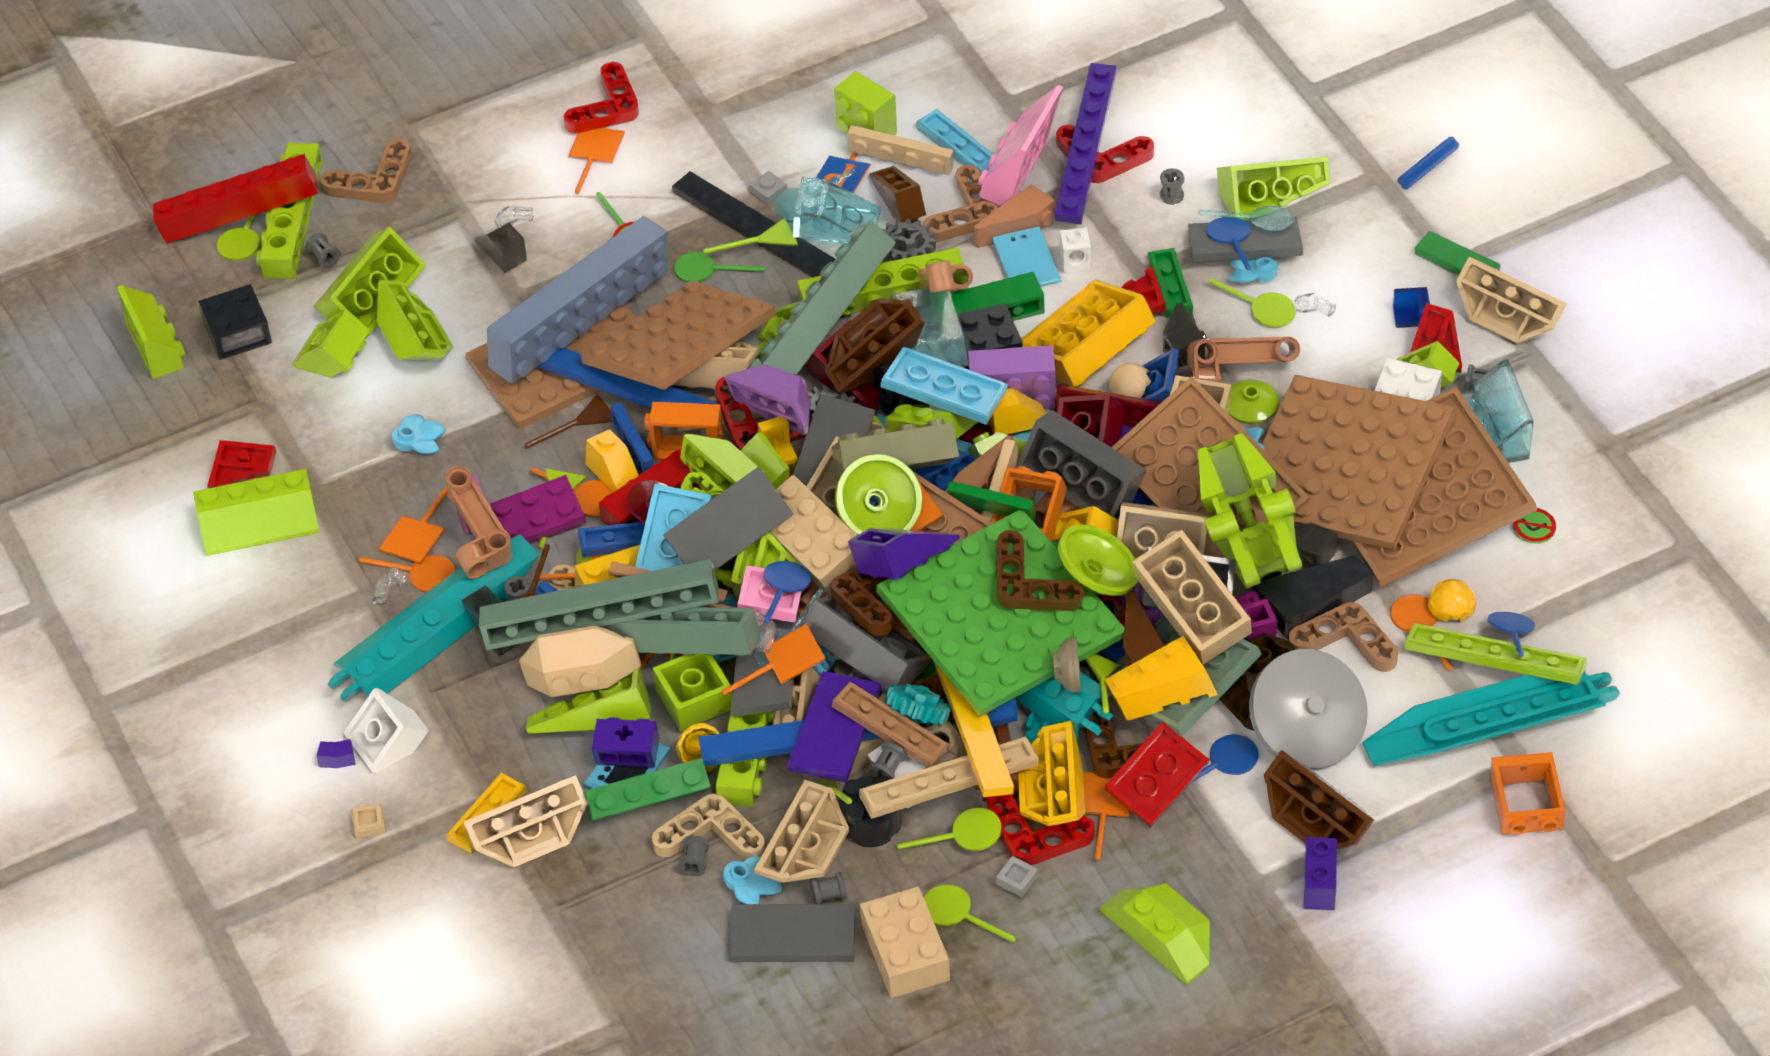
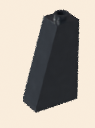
(1315, 590)

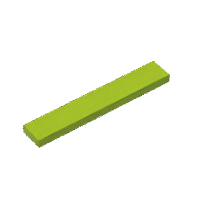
(1495, 653)

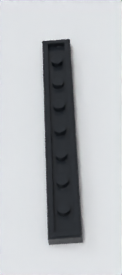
(748, 222)

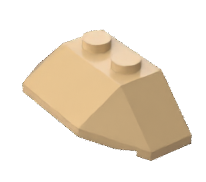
(1506, 303)
(731, 360)
(578, 660)
(529, 824)
(805, 837)

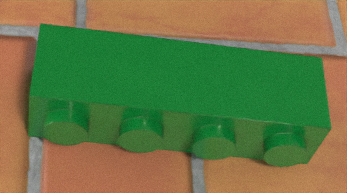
(1019, 293)
(646, 790)

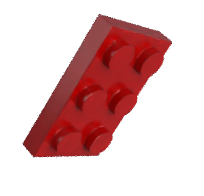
(1156, 774)

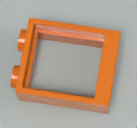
(679, 415)
(1046, 482)
(1535, 768)

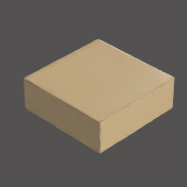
(368, 820)

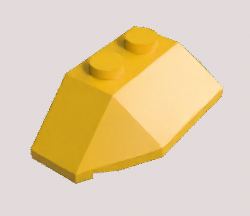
(1055, 787)

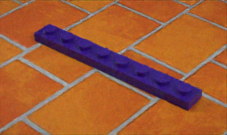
(1085, 143)

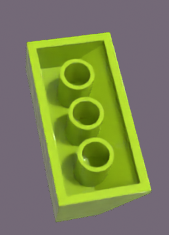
(356, 288)
(256, 512)

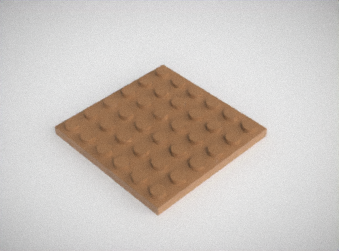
(1356, 455)
(1462, 500)

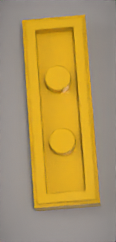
(500, 792)

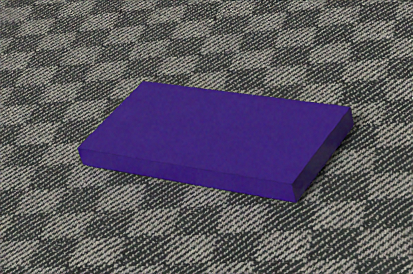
(828, 737)

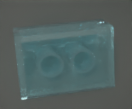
(1503, 411)

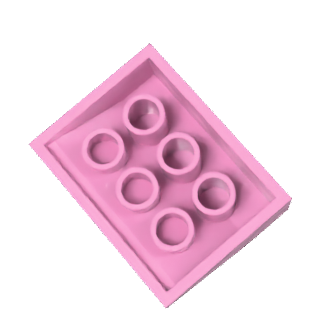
(1020, 150)

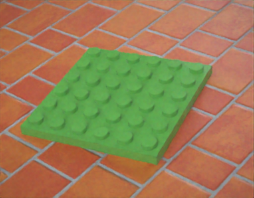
(976, 641)

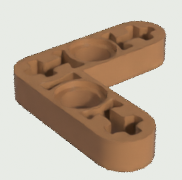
(340, 183)
(974, 207)
(1353, 629)

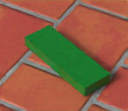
(1448, 253)
(1170, 279)
(990, 500)

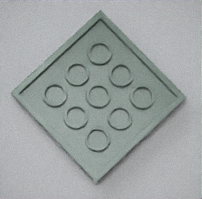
(1222, 671)

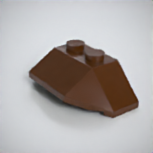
(872, 340)
(1311, 805)

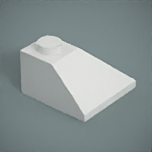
(384, 731)

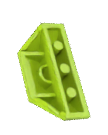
(409, 324)
(716, 459)
(1164, 927)

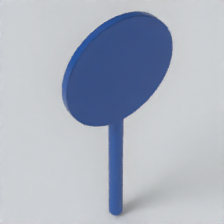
(1230, 231)
(785, 577)
(1512, 623)
(1232, 755)

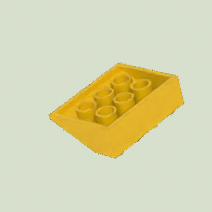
(1091, 329)

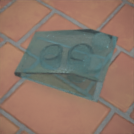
(830, 211)
(942, 331)

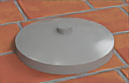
(1308, 708)

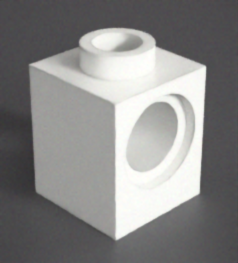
(1075, 250)

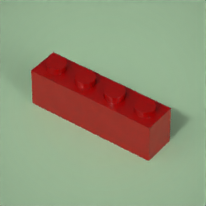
(670, 471)

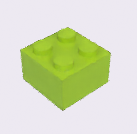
(864, 105)
(692, 689)

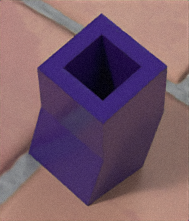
(335, 754)

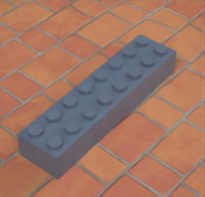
(577, 299)

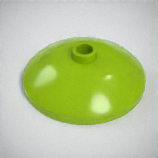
(888, 482)
(1097, 560)

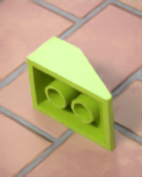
(922, 413)

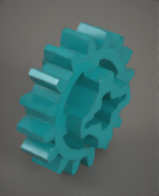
(918, 704)

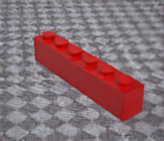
(235, 198)

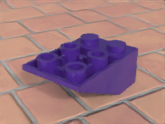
(895, 551)

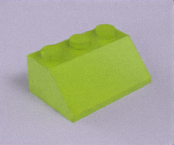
(151, 332)

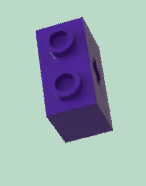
(625, 742)
(1320, 873)

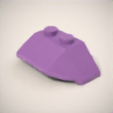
(772, 395)

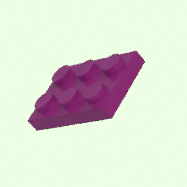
(540, 510)

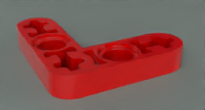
(613, 106)
(1135, 151)
(745, 427)
(1027, 839)

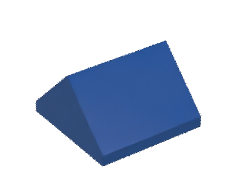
(1162, 375)

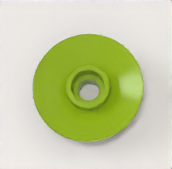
(1253, 401)

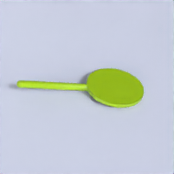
(239, 242)
(1268, 308)
(972, 830)
(951, 905)

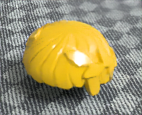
(1452, 600)
(688, 742)

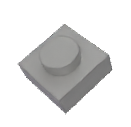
(767, 187)
(1016, 876)

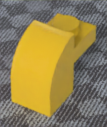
(777, 433)

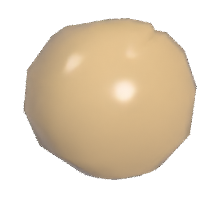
(1129, 380)

